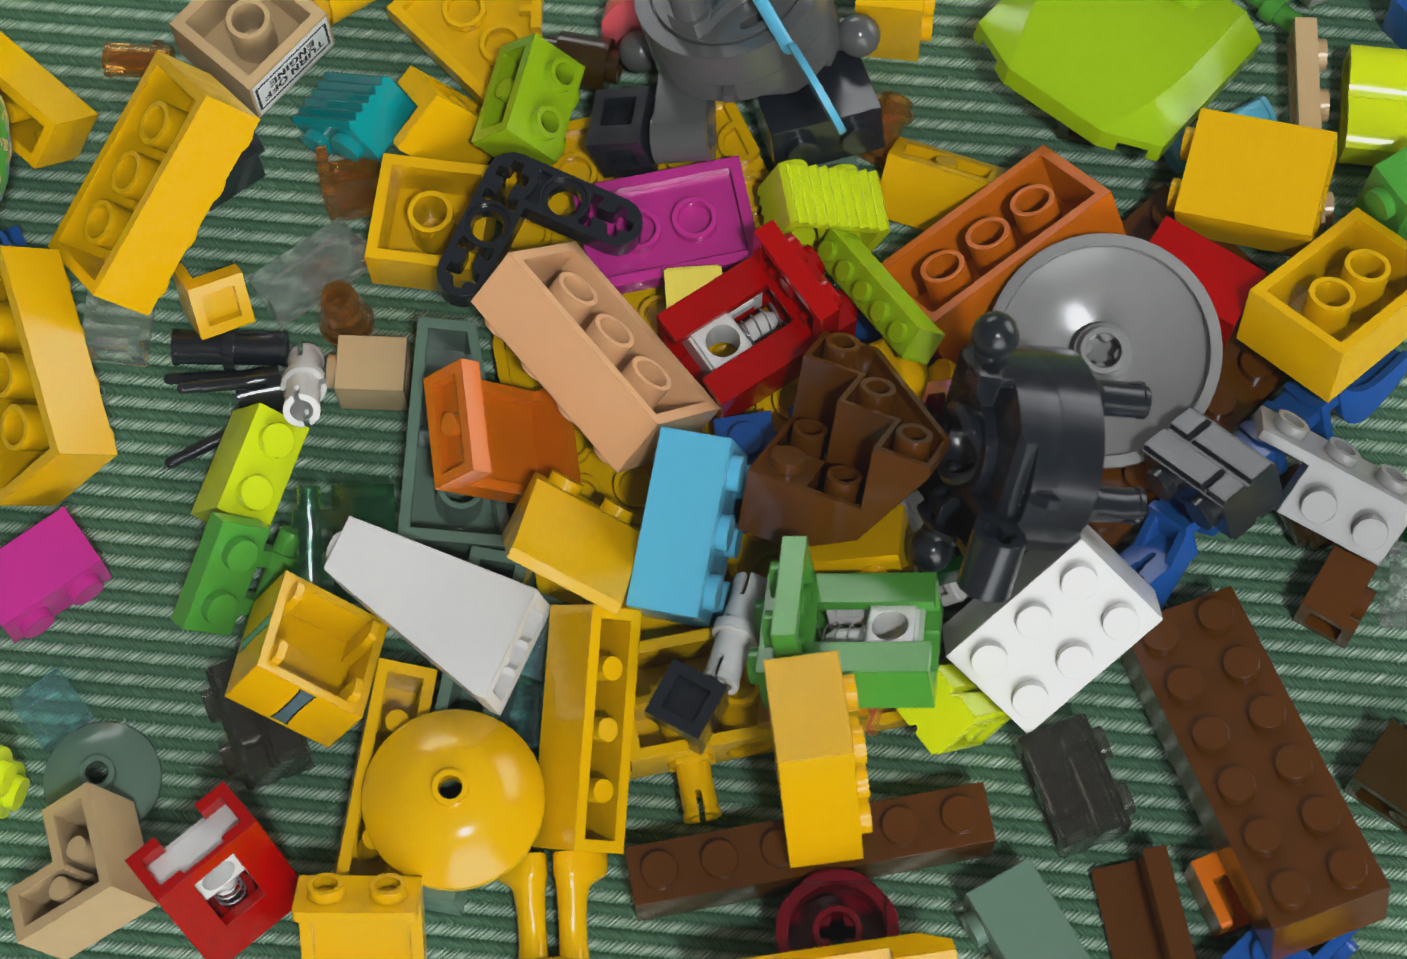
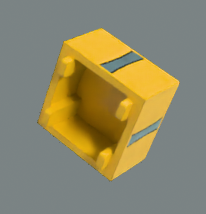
(307, 659)

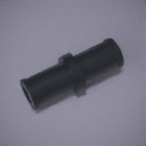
(231, 348)

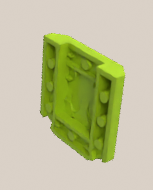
(1120, 65)

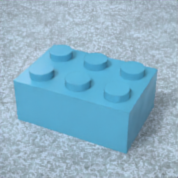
(689, 528)

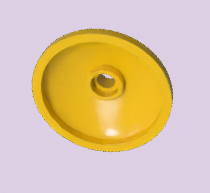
(459, 839)

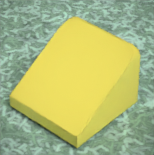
(685, 280)

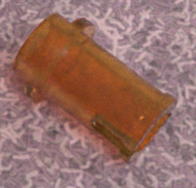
(131, 59)
(895, 115)

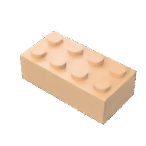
(591, 352)

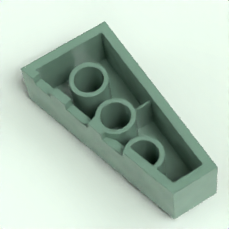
(429, 515)

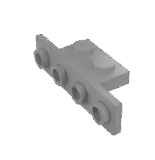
(1336, 488)

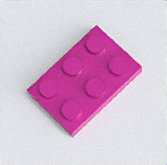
(689, 219)

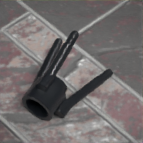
(251, 387)

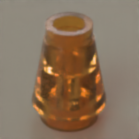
(344, 312)

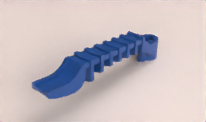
(1167, 536)

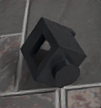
(620, 131)

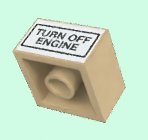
(253, 44)

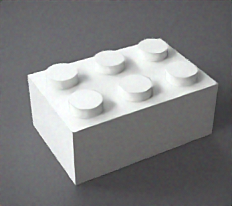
(1057, 629)

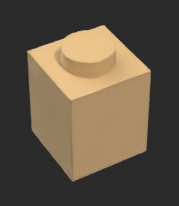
(371, 372)

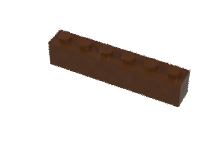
(754, 858)

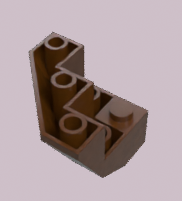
(846, 451)

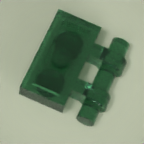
(365, 502)

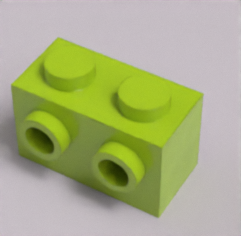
(529, 100)

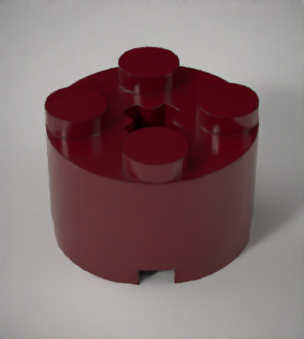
(831, 900)

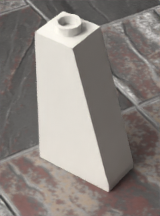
(447, 609)

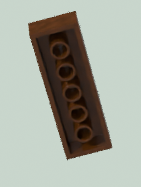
(1255, 776)

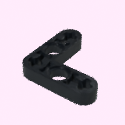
(531, 203)

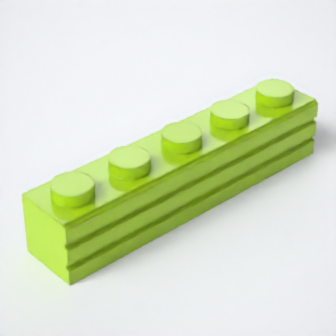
(879, 296)

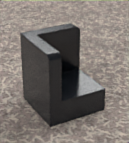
(688, 704)

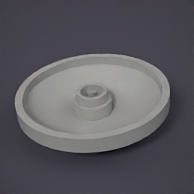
(1130, 318)

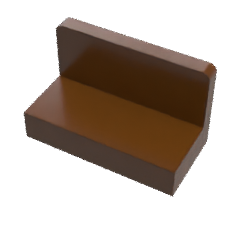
(1142, 908)

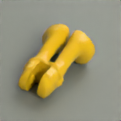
(573, 877)

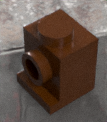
(1337, 595)

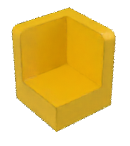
(214, 300)

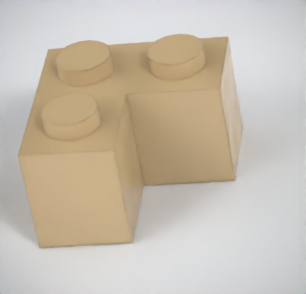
(88, 884)

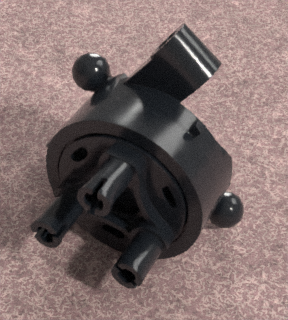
(1020, 458)

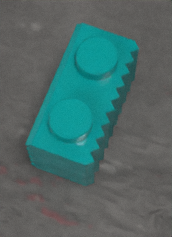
(354, 115)

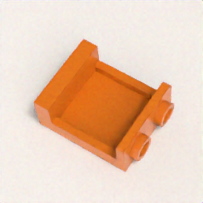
(493, 435)

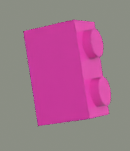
(46, 574)

